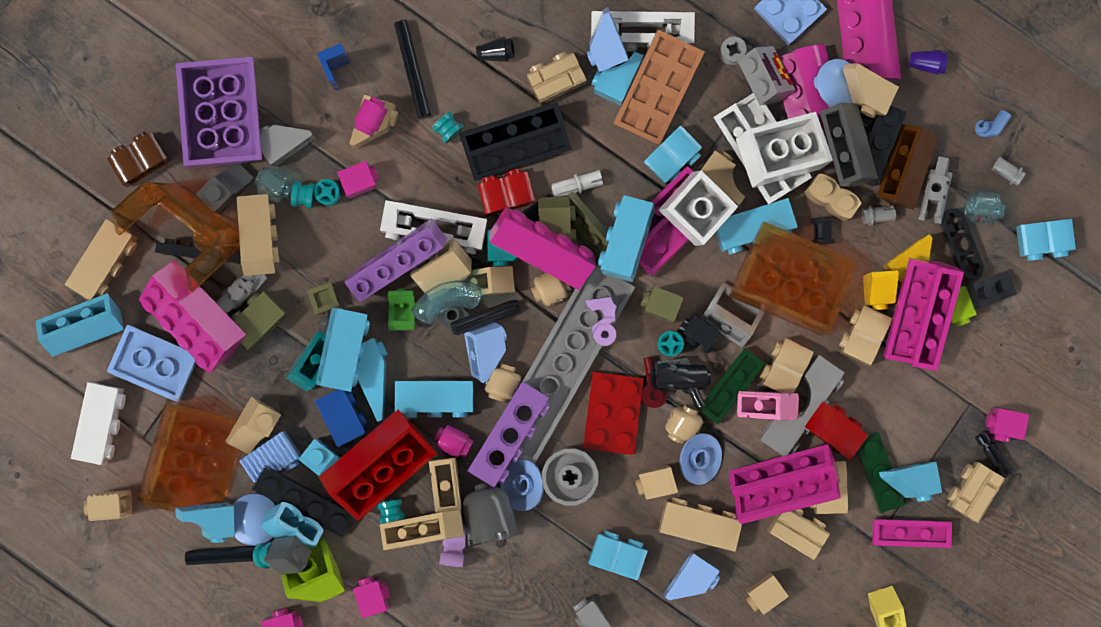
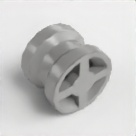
(730, 55)

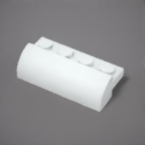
(749, 115)

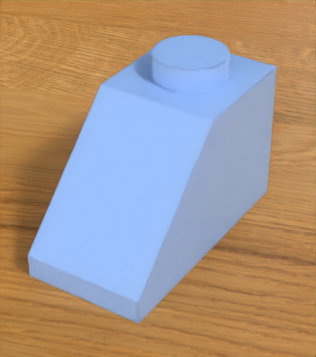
(606, 43)
(485, 349)
(692, 578)

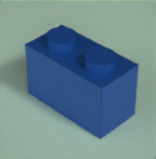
(342, 416)

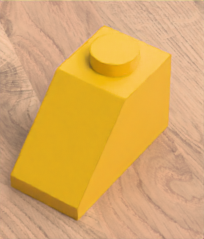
(918, 250)
(880, 289)

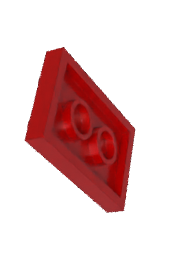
(613, 413)

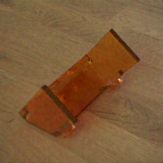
(212, 234)

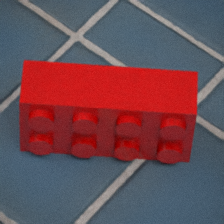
(377, 465)

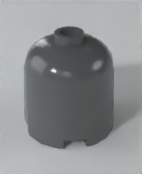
(488, 515)

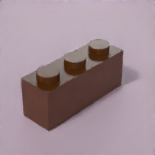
(907, 166)

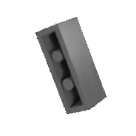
(848, 144)

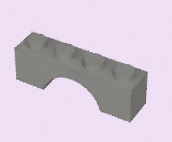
(820, 379)

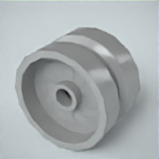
(574, 491)

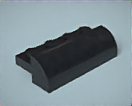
(515, 141)

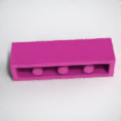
(542, 248)

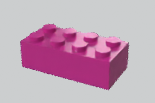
(191, 317)

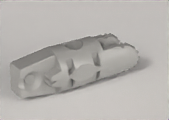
(937, 178)
(241, 290)

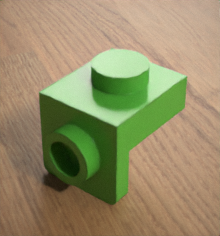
(400, 313)

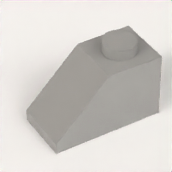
(282, 142)

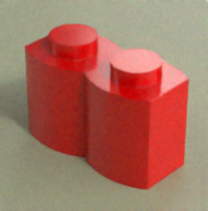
(507, 192)

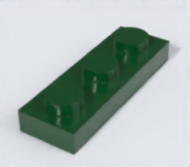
(726, 390)
(874, 460)

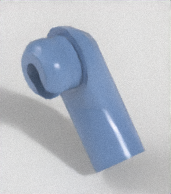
(992, 128)

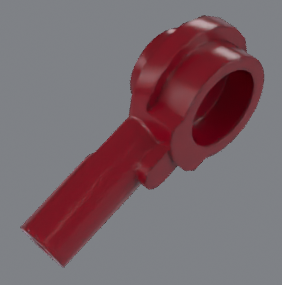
(651, 397)

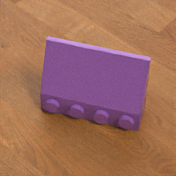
(218, 112)

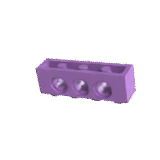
(395, 260)
(482, 466)

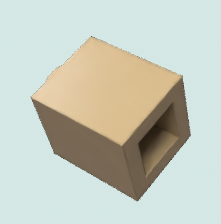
(765, 594)

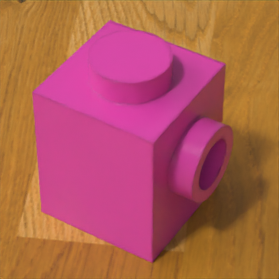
(358, 179)
(1006, 424)
(371, 596)
(283, 618)

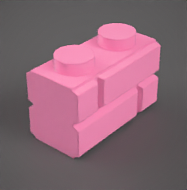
(768, 405)

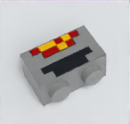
(766, 75)

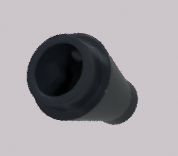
(497, 50)

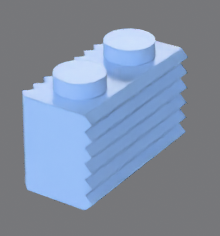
(276, 453)

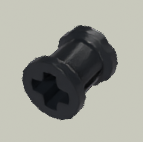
(823, 230)

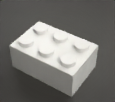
(784, 149)

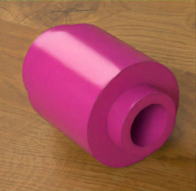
(370, 116)
(453, 441)

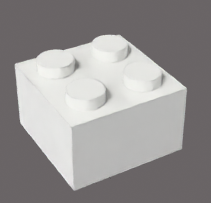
(698, 208)

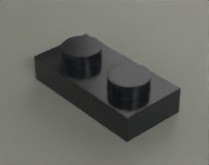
(991, 290)

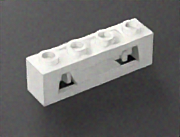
(631, 41)
(392, 220)

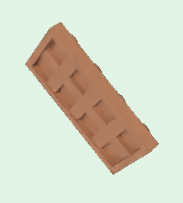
(658, 87)

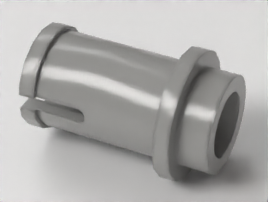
(1008, 171)
(878, 214)

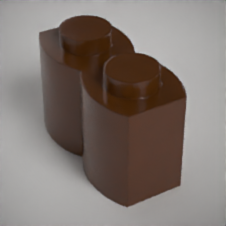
(138, 159)

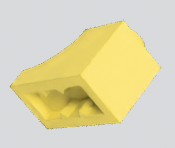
(887, 608)

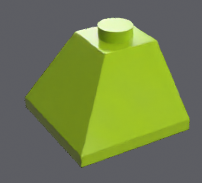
(319, 578)

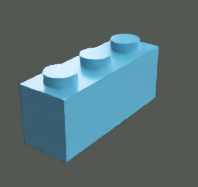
(743, 227)
(627, 238)
(79, 325)
(342, 349)
(434, 397)

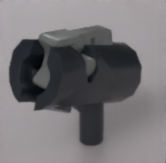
(681, 375)

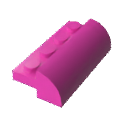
(870, 36)
(802, 68)
(663, 237)
(923, 313)
(785, 484)

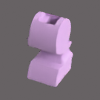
(602, 330)
(453, 551)

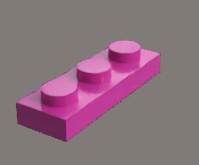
(911, 533)

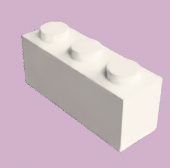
(98, 423)

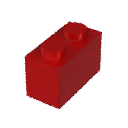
(836, 430)

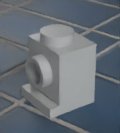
(590, 614)

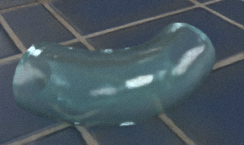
(445, 296)

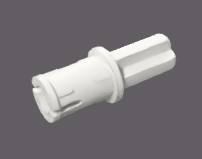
(577, 184)

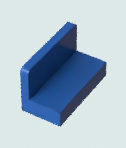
(331, 59)

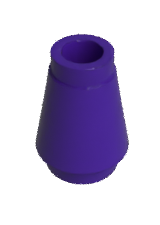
(929, 61)

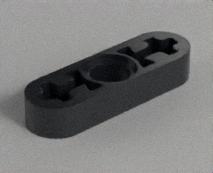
(962, 224)

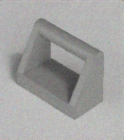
(727, 323)

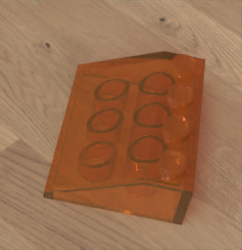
(793, 279)
(188, 459)

